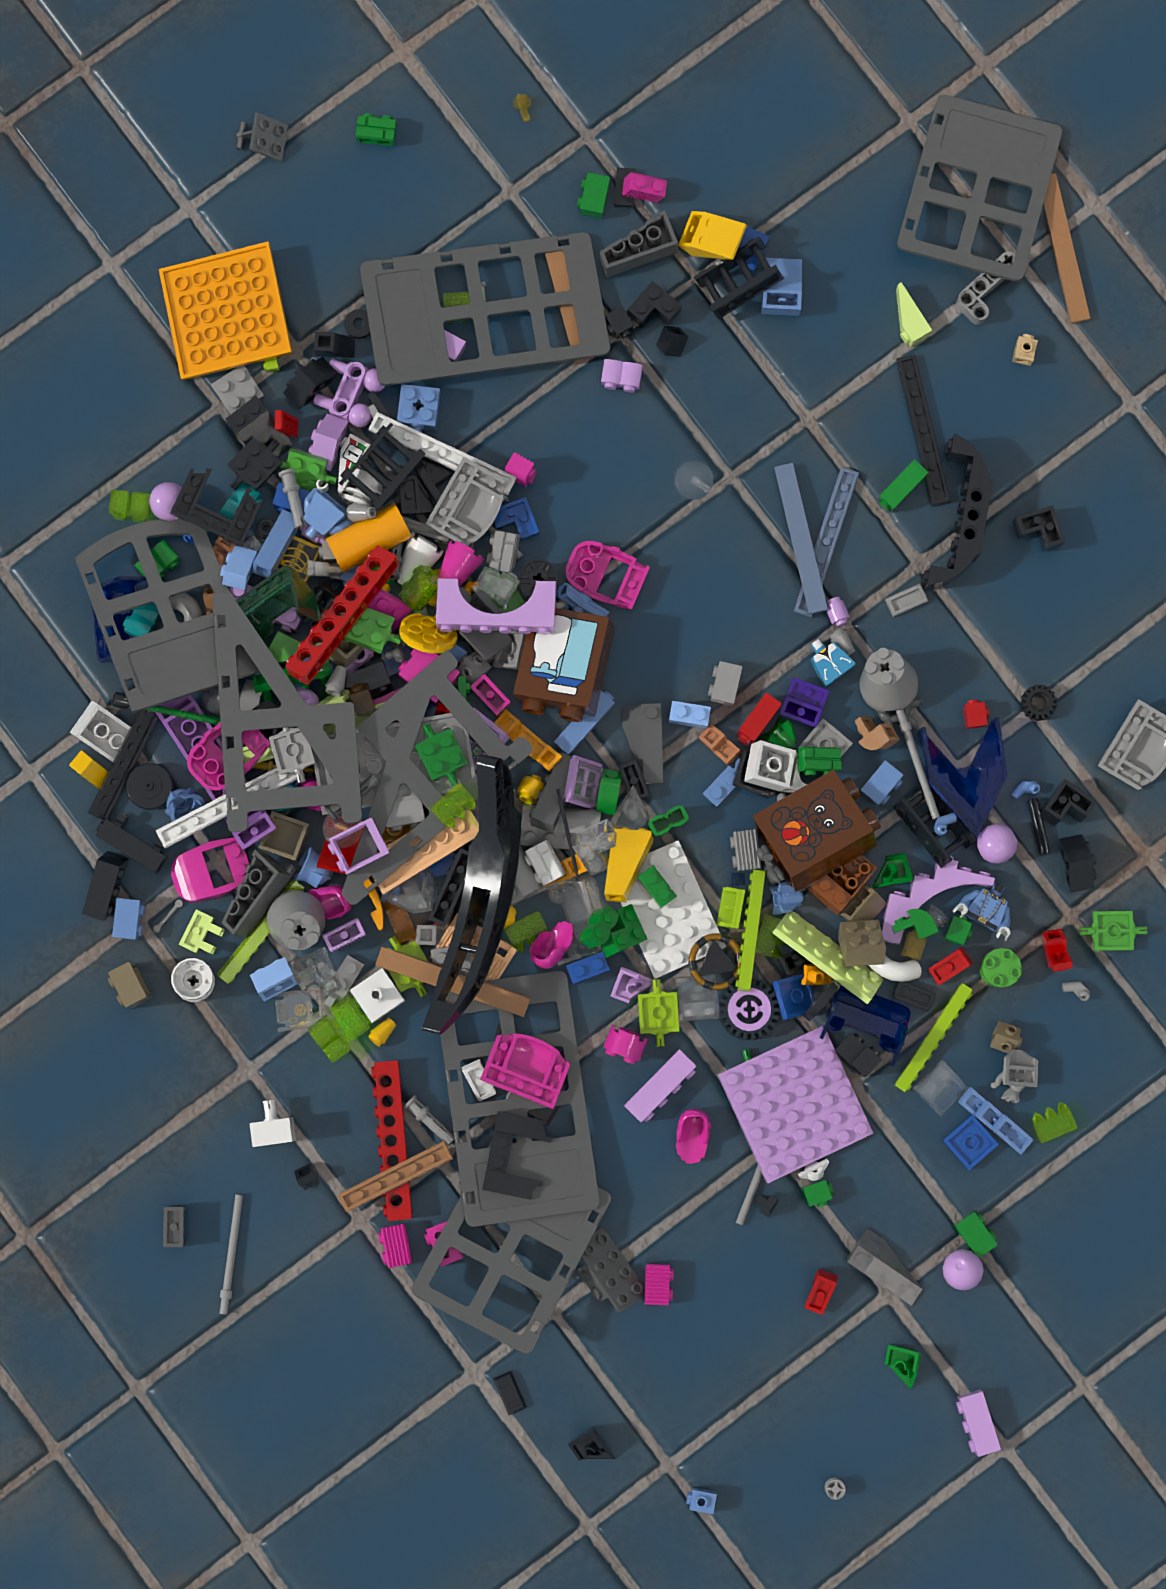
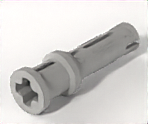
(291, 489)
(422, 1113)

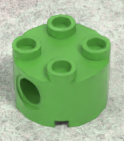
(1000, 968)

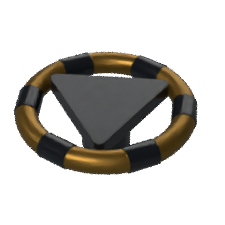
(715, 961)

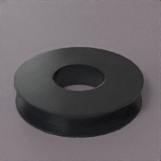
(351, 330)

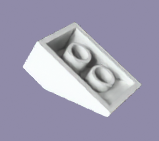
(101, 730)

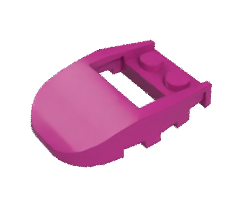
(589, 565)
(206, 758)
(192, 875)

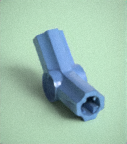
(578, 601)

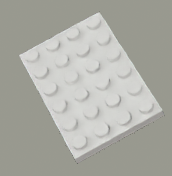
(681, 922)

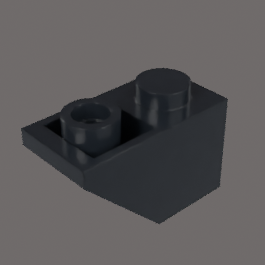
(334, 345)

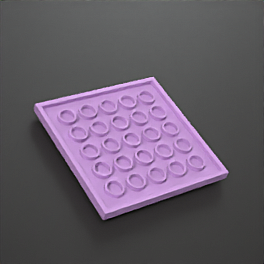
(795, 1104)

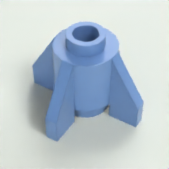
(785, 898)

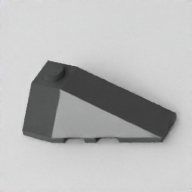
(644, 734)

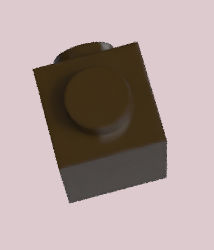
(362, 698)

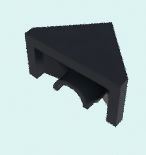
(590, 1446)

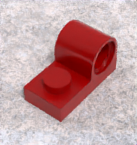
(950, 965)
(821, 1291)

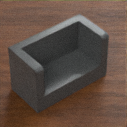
(174, 1226)

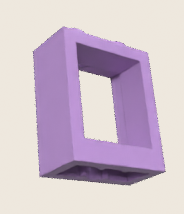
(334, 848)

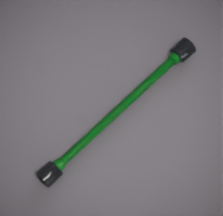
(120, 701)

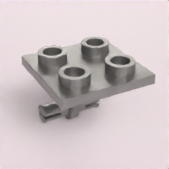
(266, 137)

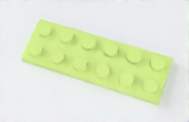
(827, 956)

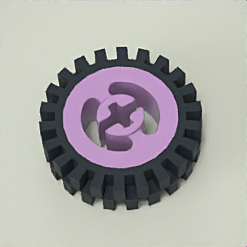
(729, 1010)

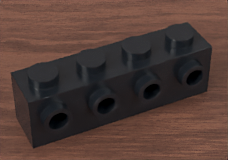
(451, 891)

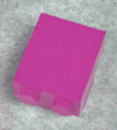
(417, 663)

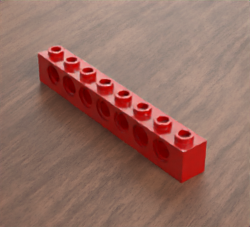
(342, 624)
(392, 1069)

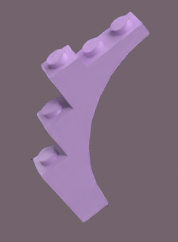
(923, 889)

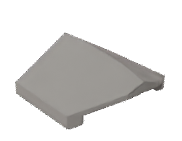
(1020, 1069)

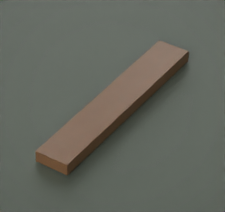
(559, 276)
(395, 1176)

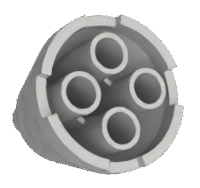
(888, 681)
(296, 909)

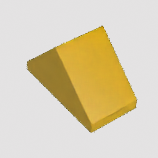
(89, 769)

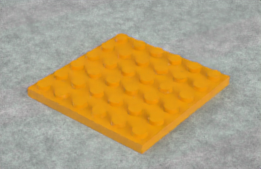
(225, 311)

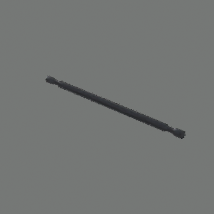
(568, 834)

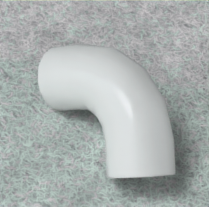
(898, 970)

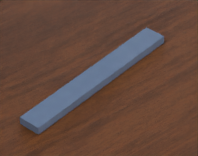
(830, 528)
(801, 538)

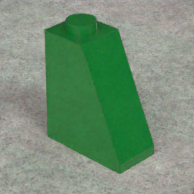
(902, 486)

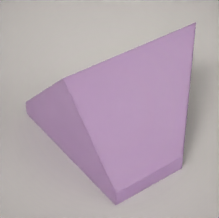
(629, 985)

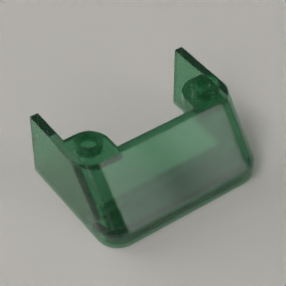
(276, 596)

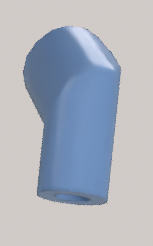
(1025, 787)

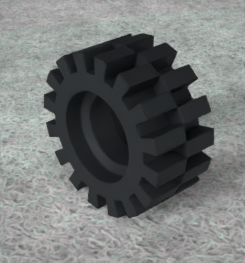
(1042, 691)

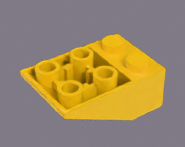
(711, 236)

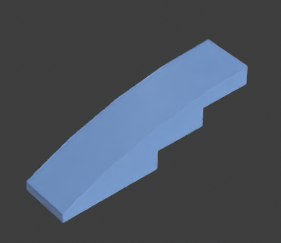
(995, 1120)

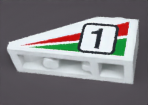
(351, 450)

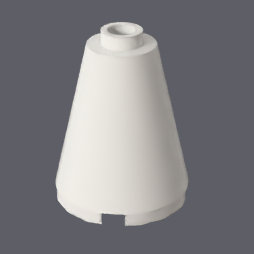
(417, 552)

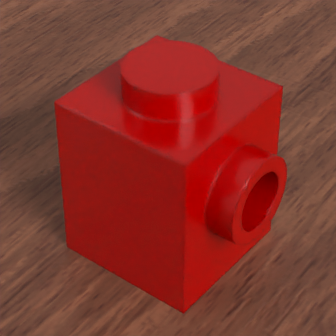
(975, 714)

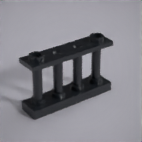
(746, 292)
(401, 472)
(929, 840)

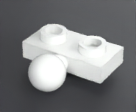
(473, 1074)

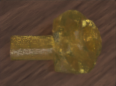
(521, 102)

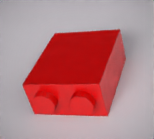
(758, 719)

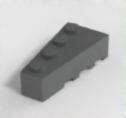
(640, 247)
(255, 894)

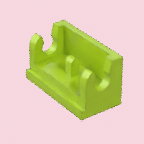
(730, 908)

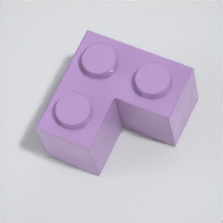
(328, 439)

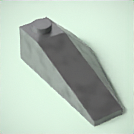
(881, 1264)

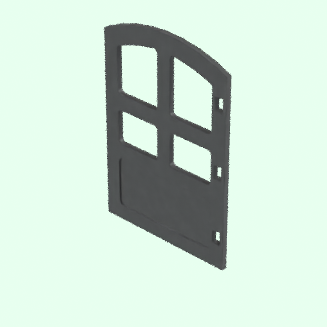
(178, 656)

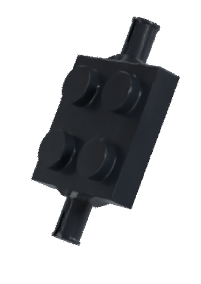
(254, 464)

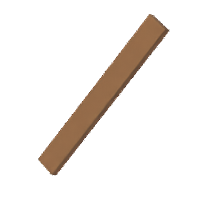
(1064, 253)
(429, 973)

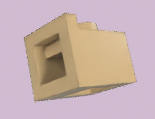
(1024, 356)

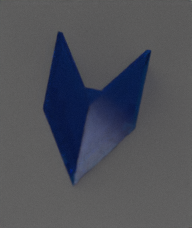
(971, 789)

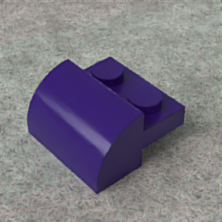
(804, 702)

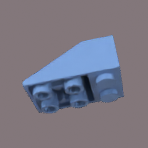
(786, 295)

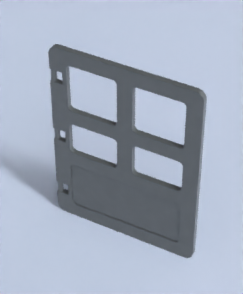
(992, 147)
(562, 1232)

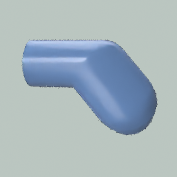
(942, 822)

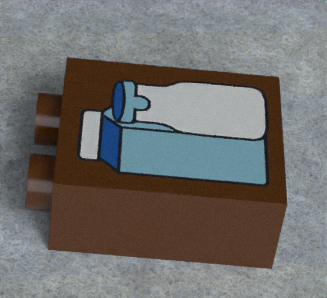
(565, 666)

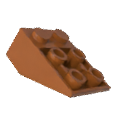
(842, 884)

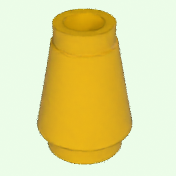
(382, 1032)

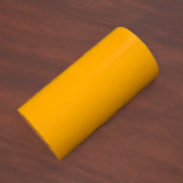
(357, 540)

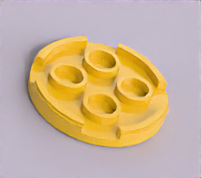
(422, 634)

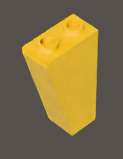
(626, 862)

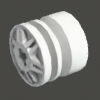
(356, 495)
(186, 971)

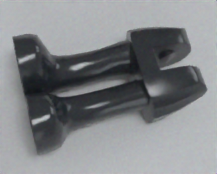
(323, 593)

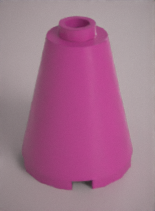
(459, 562)

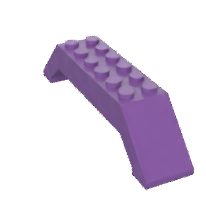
(189, 733)

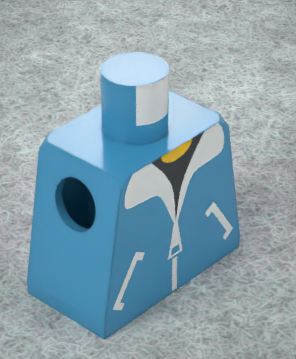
(830, 662)

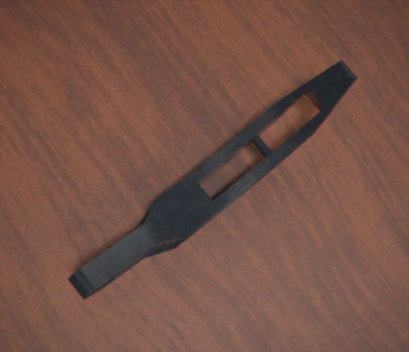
(490, 866)

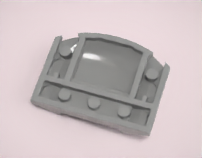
(468, 503)
(1138, 748)

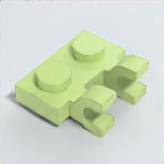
(197, 930)

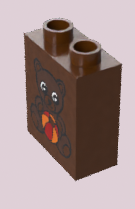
(817, 829)

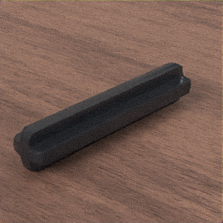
(1038, 826)

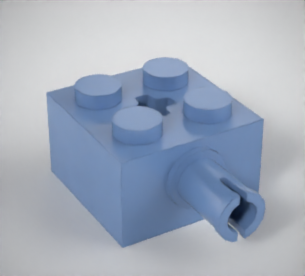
(410, 398)

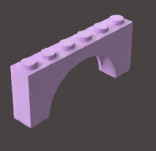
(533, 616)

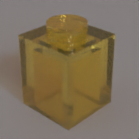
(912, 947)

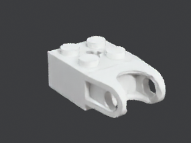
(782, 774)

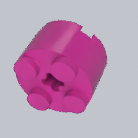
(625, 1043)

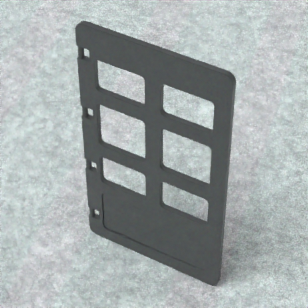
(409, 320)
(563, 1164)

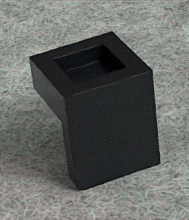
(672, 341)

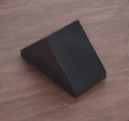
(792, 962)

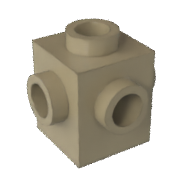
(1006, 1037)

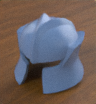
(182, 802)
(310, 872)

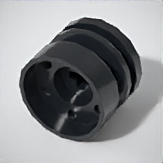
(531, 571)

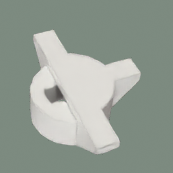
(817, 1167)

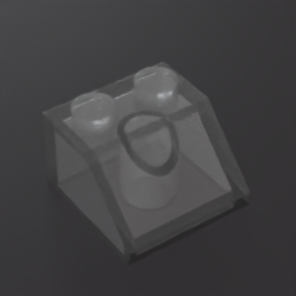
(415, 894)
(696, 1001)
(940, 1088)

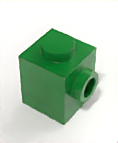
(958, 930)
(818, 1193)

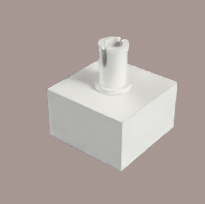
(377, 995)
(272, 1129)

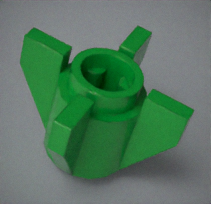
(781, 734)

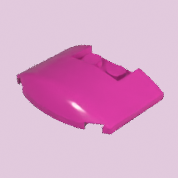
(526, 1068)

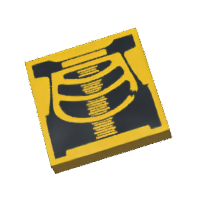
(298, 555)

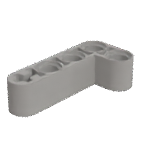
(975, 296)

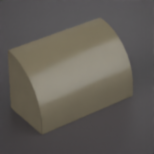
(863, 906)

